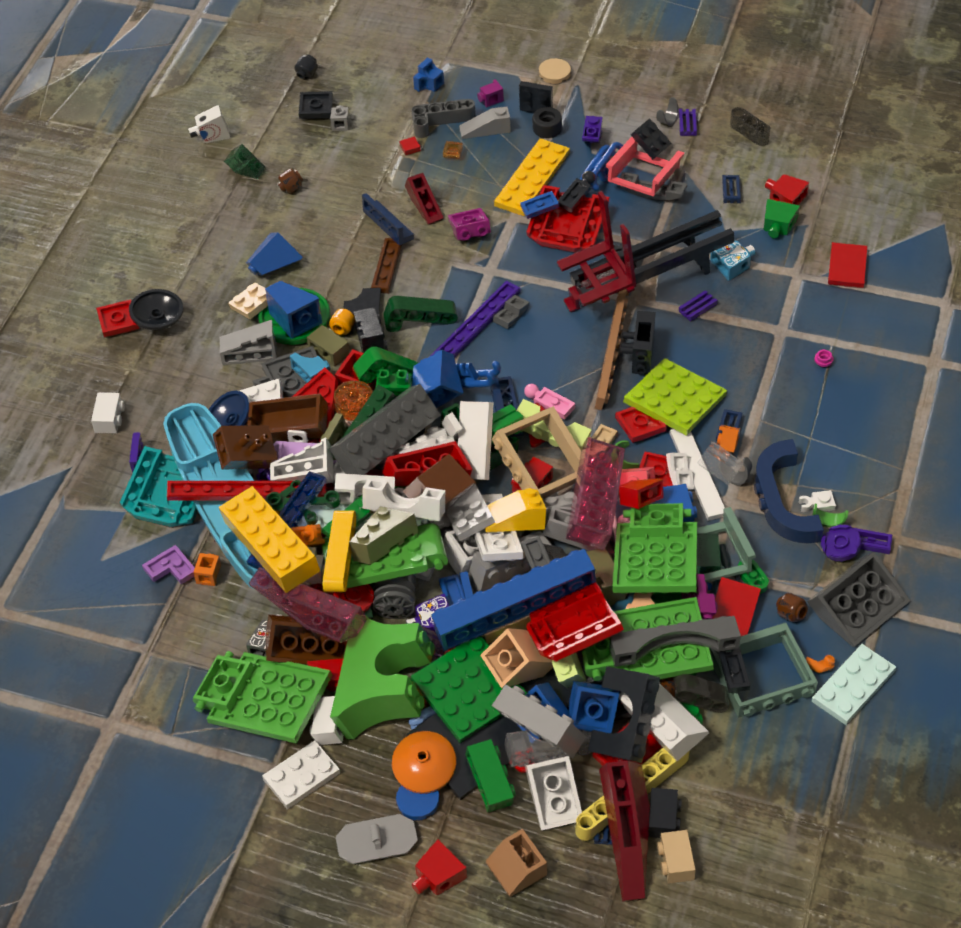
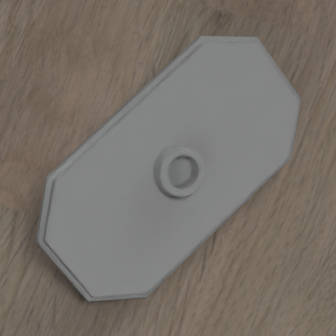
(376, 838)

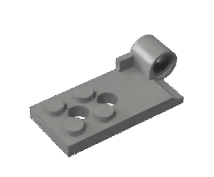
(469, 514)

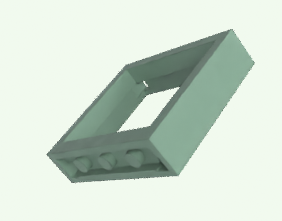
(760, 640)

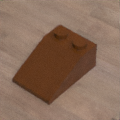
(445, 476)

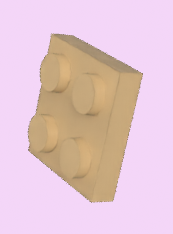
(250, 301)

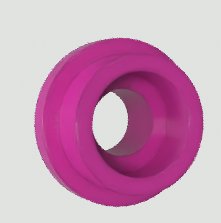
(824, 358)

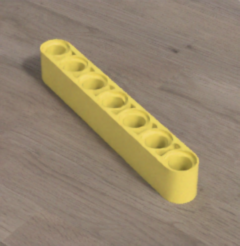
(650, 767)

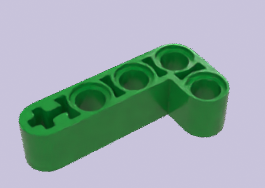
(377, 358)

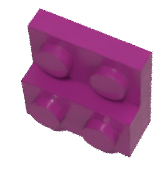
(469, 224)
(705, 601)

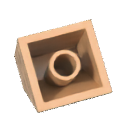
(515, 658)

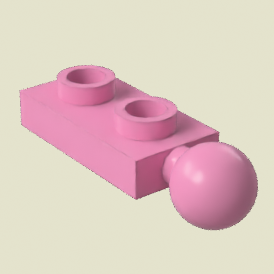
(549, 398)

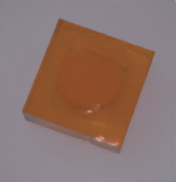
(452, 149)

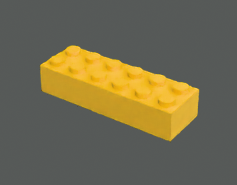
(269, 539)

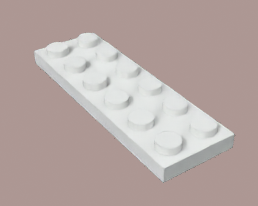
(498, 545)

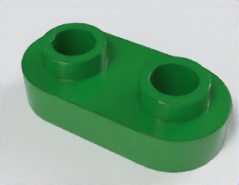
(756, 577)

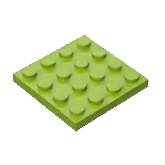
(675, 396)

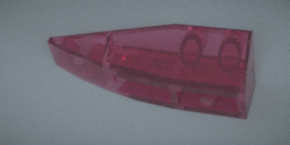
(312, 608)

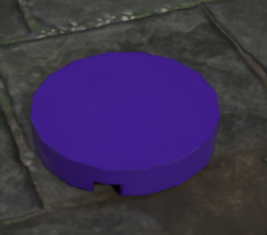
(841, 543)

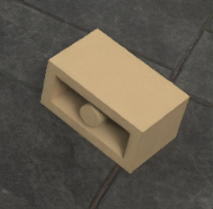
(677, 856)

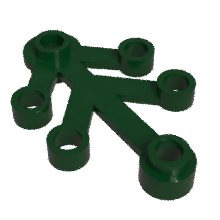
(279, 500)

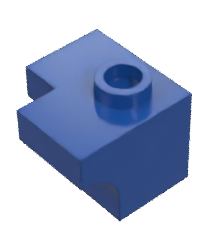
(428, 76)

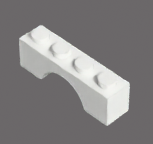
(428, 505)

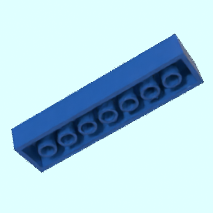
(512, 599)

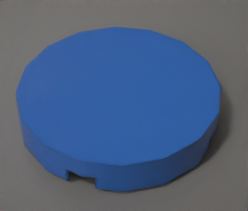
(416, 805)

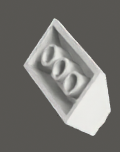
(671, 724)

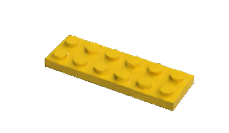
(531, 175)

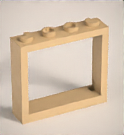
(563, 439)

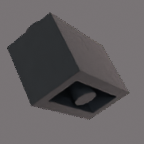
(663, 812)

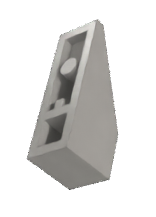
(488, 123)

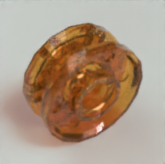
(351, 398)

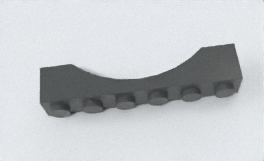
(715, 633)

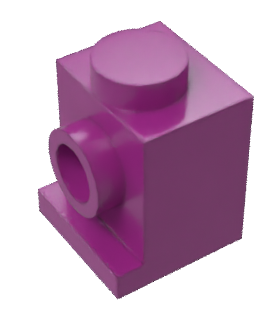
(491, 94)

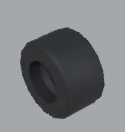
(547, 122)

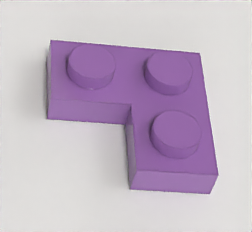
(170, 561)

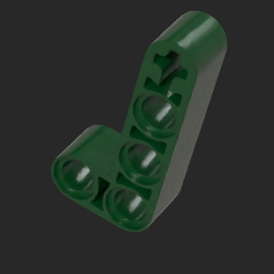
(418, 310)

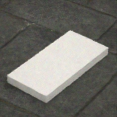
(476, 436)

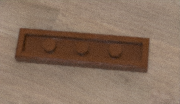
(386, 265)

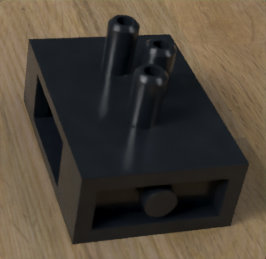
(643, 342)

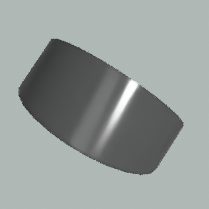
(671, 113)
(741, 477)

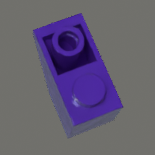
(592, 129)

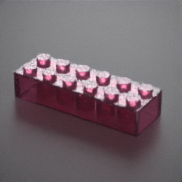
(595, 494)

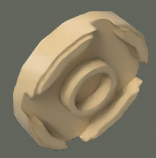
(554, 70)

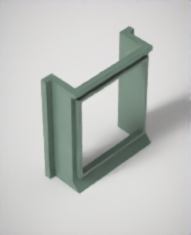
(739, 541)

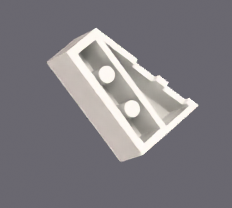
(313, 459)

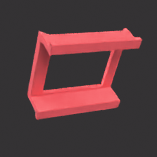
(627, 153)

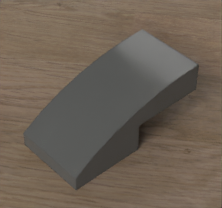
(512, 311)

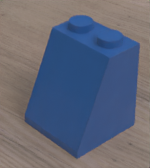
(293, 308)
(438, 377)

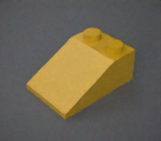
(518, 512)

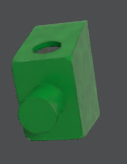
(780, 217)

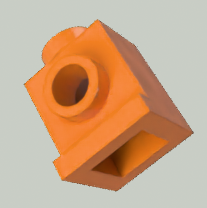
(728, 438)
(207, 569)

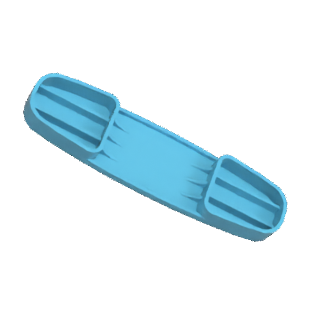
(196, 457)

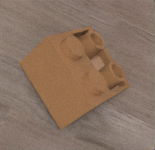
(517, 863)

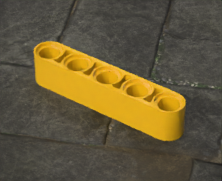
(339, 551)

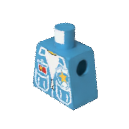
(732, 259)

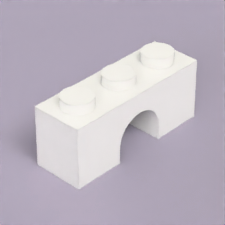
(351, 485)

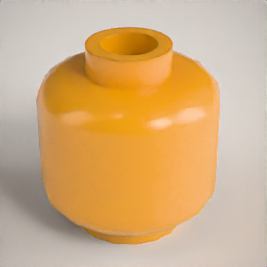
(342, 321)

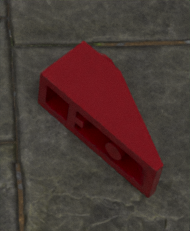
(423, 198)

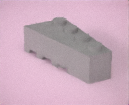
(485, 574)
(539, 719)

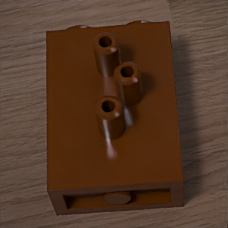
(244, 447)

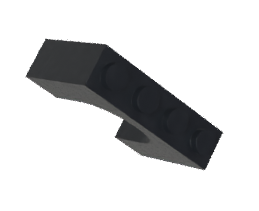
(631, 741)

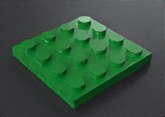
(461, 689)

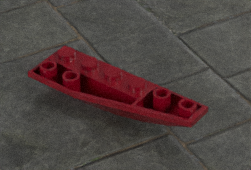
(628, 823)

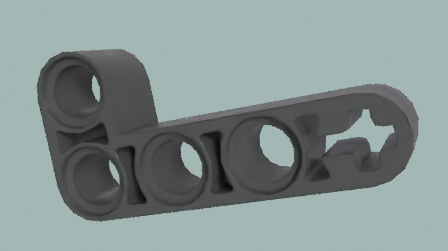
(441, 113)

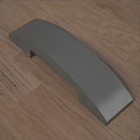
(666, 192)

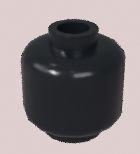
(306, 66)

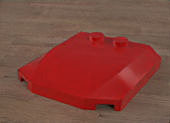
(565, 229)
(573, 623)

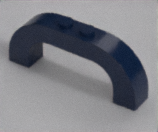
(787, 525)

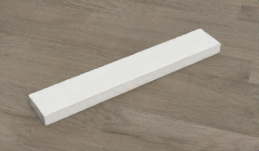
(703, 483)

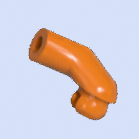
(823, 665)

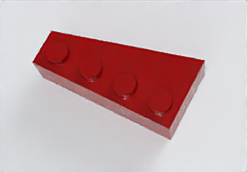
(410, 465)

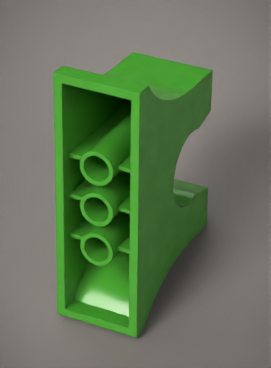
(369, 681)

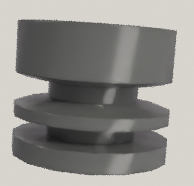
(395, 597)

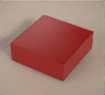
(410, 145)

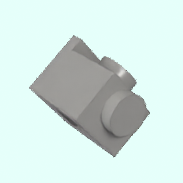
(339, 113)

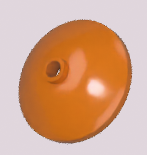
(425, 774)

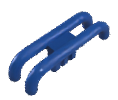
(599, 162)
(469, 376)

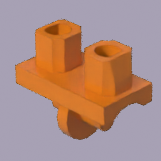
(309, 534)

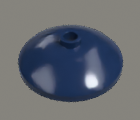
(231, 409)

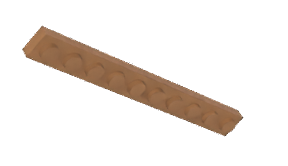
(611, 354)

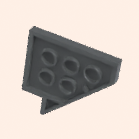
(281, 369)

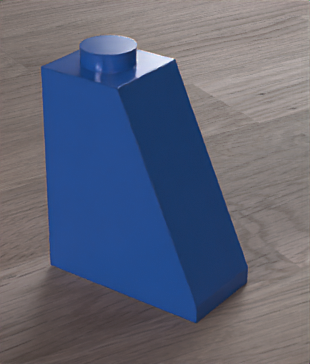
(272, 254)

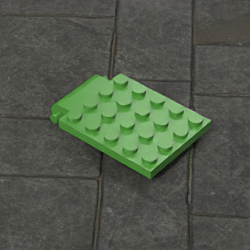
(656, 551)
(412, 557)
(664, 661)
(261, 695)

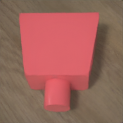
(637, 474)

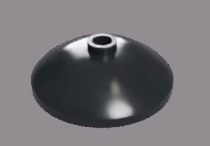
(156, 309)

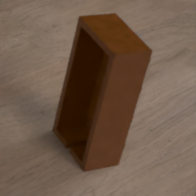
(296, 413)

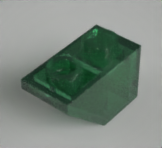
(244, 162)

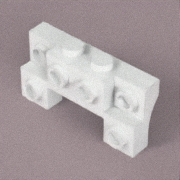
(433, 437)

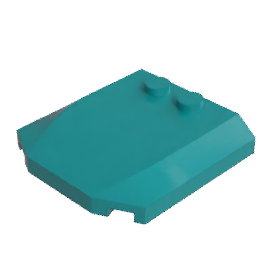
(147, 491)

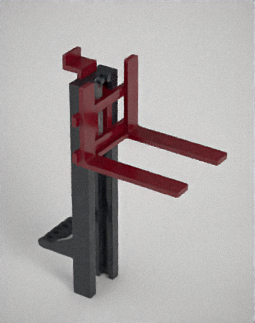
(617, 269)

